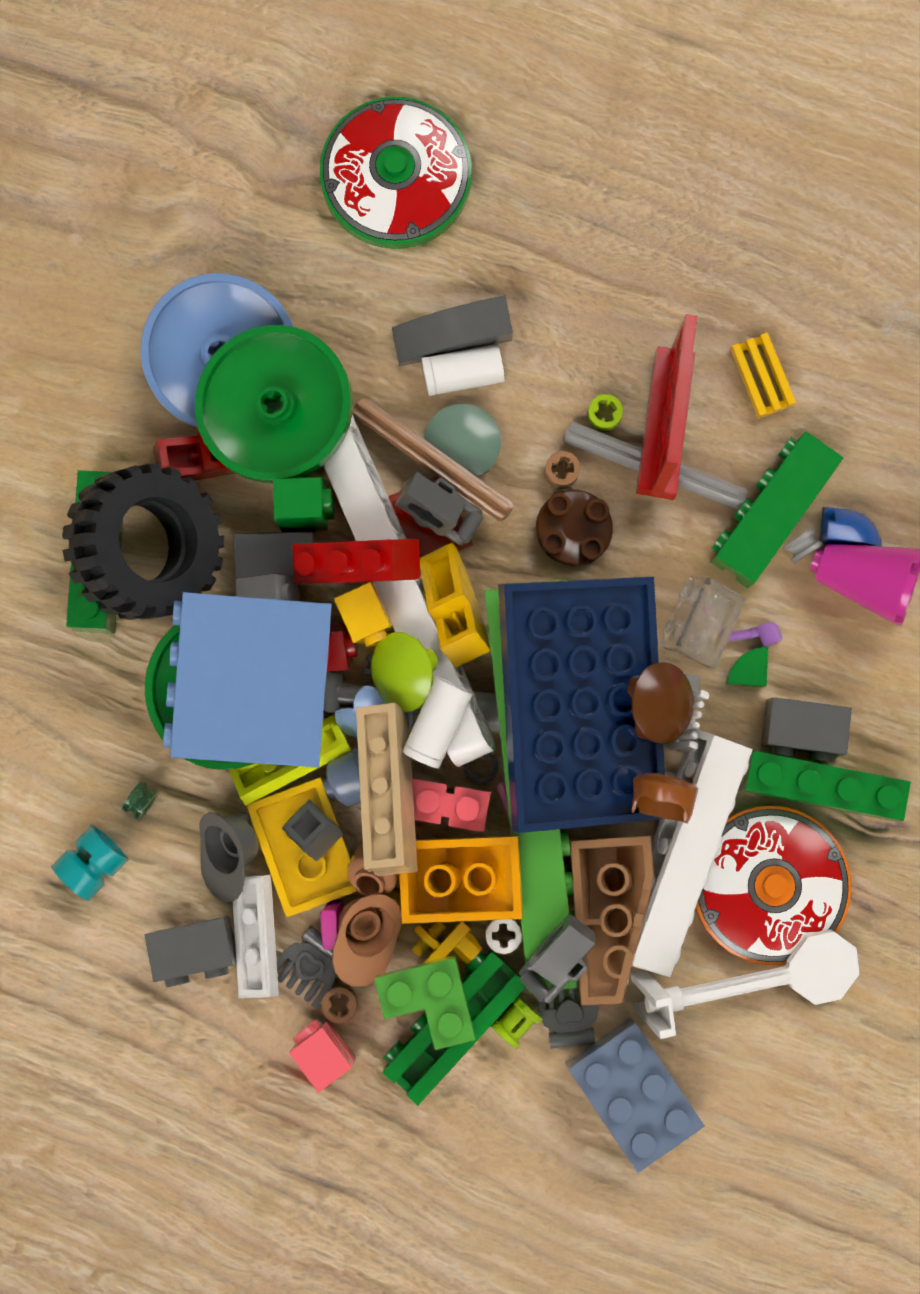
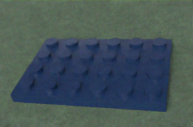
(569, 701)

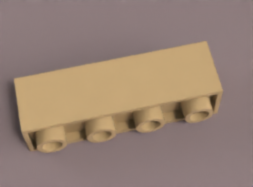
(386, 790)

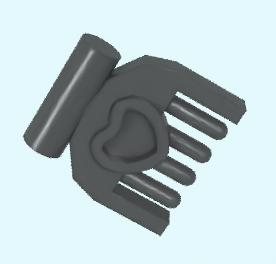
(310, 964)
(569, 1020)

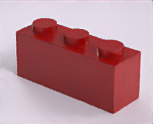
(356, 561)

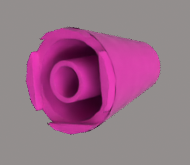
(870, 576)

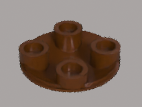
(574, 527)
(661, 702)

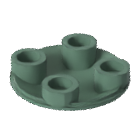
(466, 436)

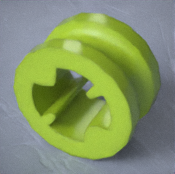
(616, 416)

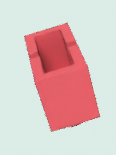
(464, 808)
(321, 1053)

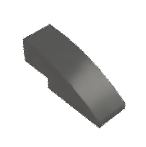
(453, 330)

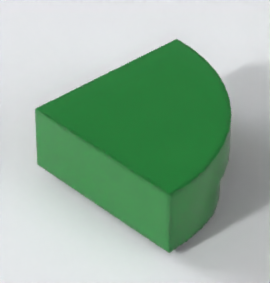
(750, 669)

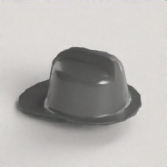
(226, 851)

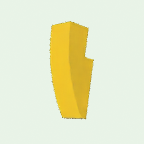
(453, 605)

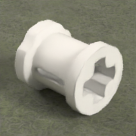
(512, 942)

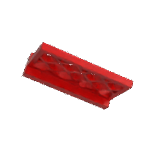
(667, 415)

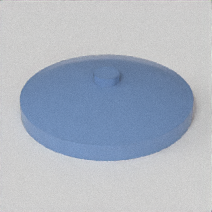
(192, 325)

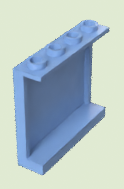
(248, 680)

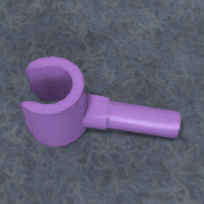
(767, 632)

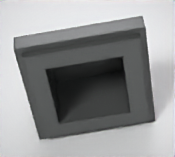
(312, 830)

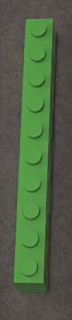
(541, 852)

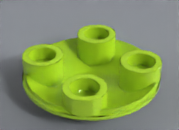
(403, 670)

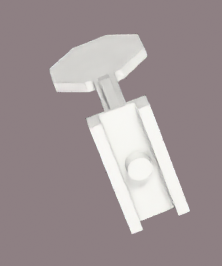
(818, 969)

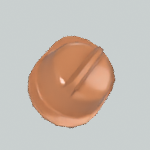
(366, 938)

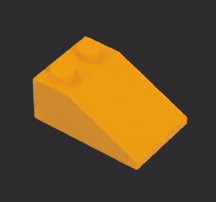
(463, 881)

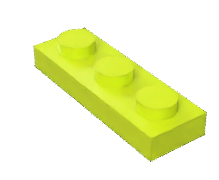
(261, 779)

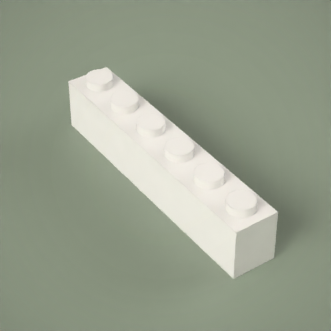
(686, 850)

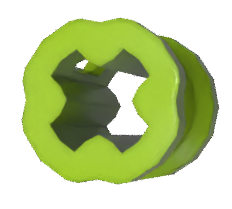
(516, 1022)

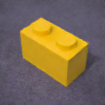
(364, 615)

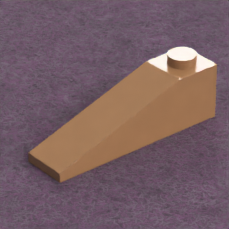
(611, 899)

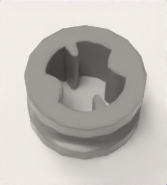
(803, 545)

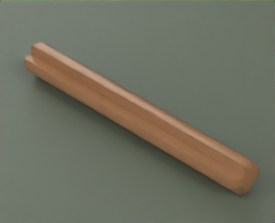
(432, 459)

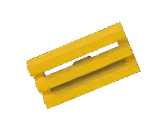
(776, 369)

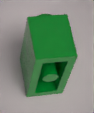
(302, 504)

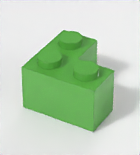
(430, 987)

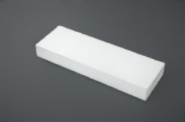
(255, 939)

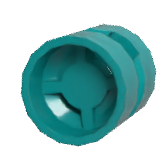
(89, 863)

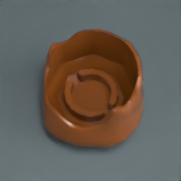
(664, 796)

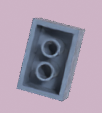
(634, 1095)

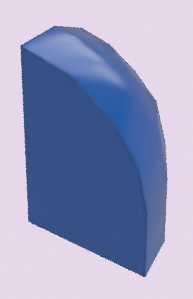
(848, 527)

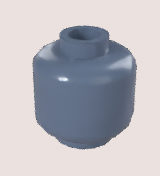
(343, 779)

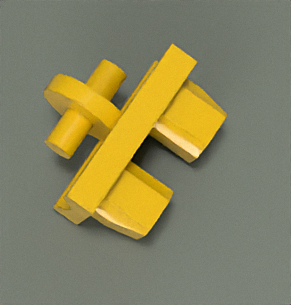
(458, 940)

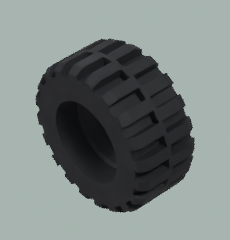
(96, 548)

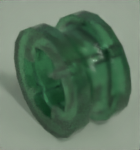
(140, 800)

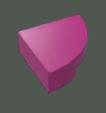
(329, 923)

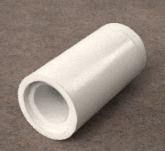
(463, 369)
(437, 722)

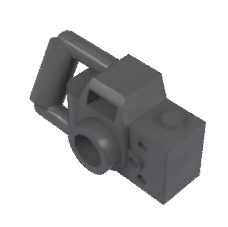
(439, 508)
(558, 959)

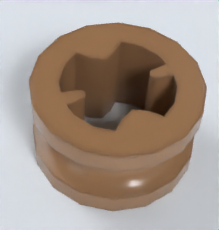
(570, 478)
(351, 1005)

